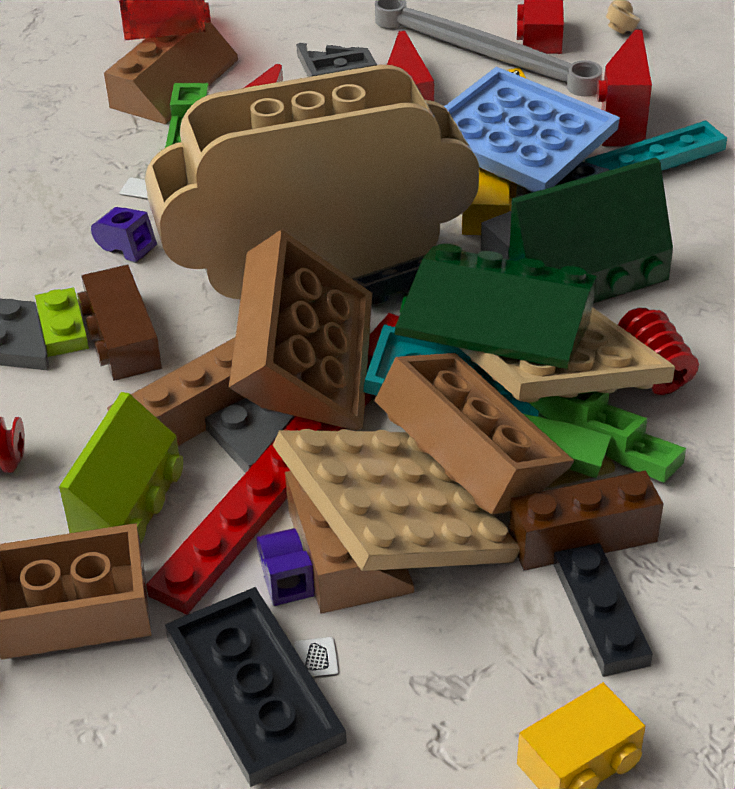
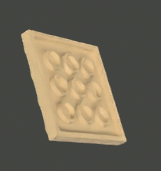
(602, 363)
(392, 501)

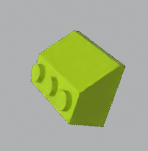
(122, 470)

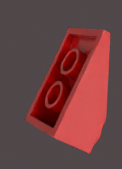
(627, 91)

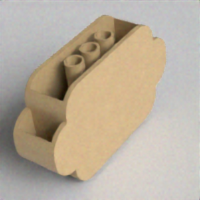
(329, 158)

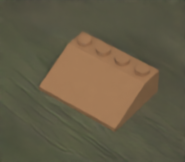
(301, 335)

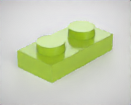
(61, 321)

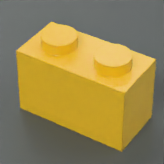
(582, 742)

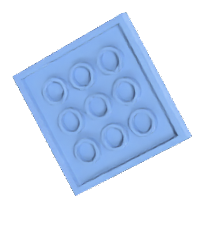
(528, 129)

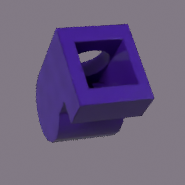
(125, 231)
(283, 557)

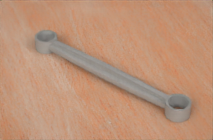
(580, 75)

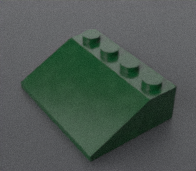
(601, 223)
(498, 305)

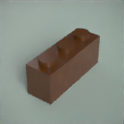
(119, 322)
(608, 511)

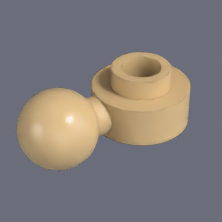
(621, 16)

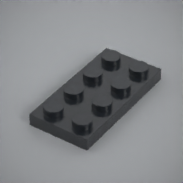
(255, 686)

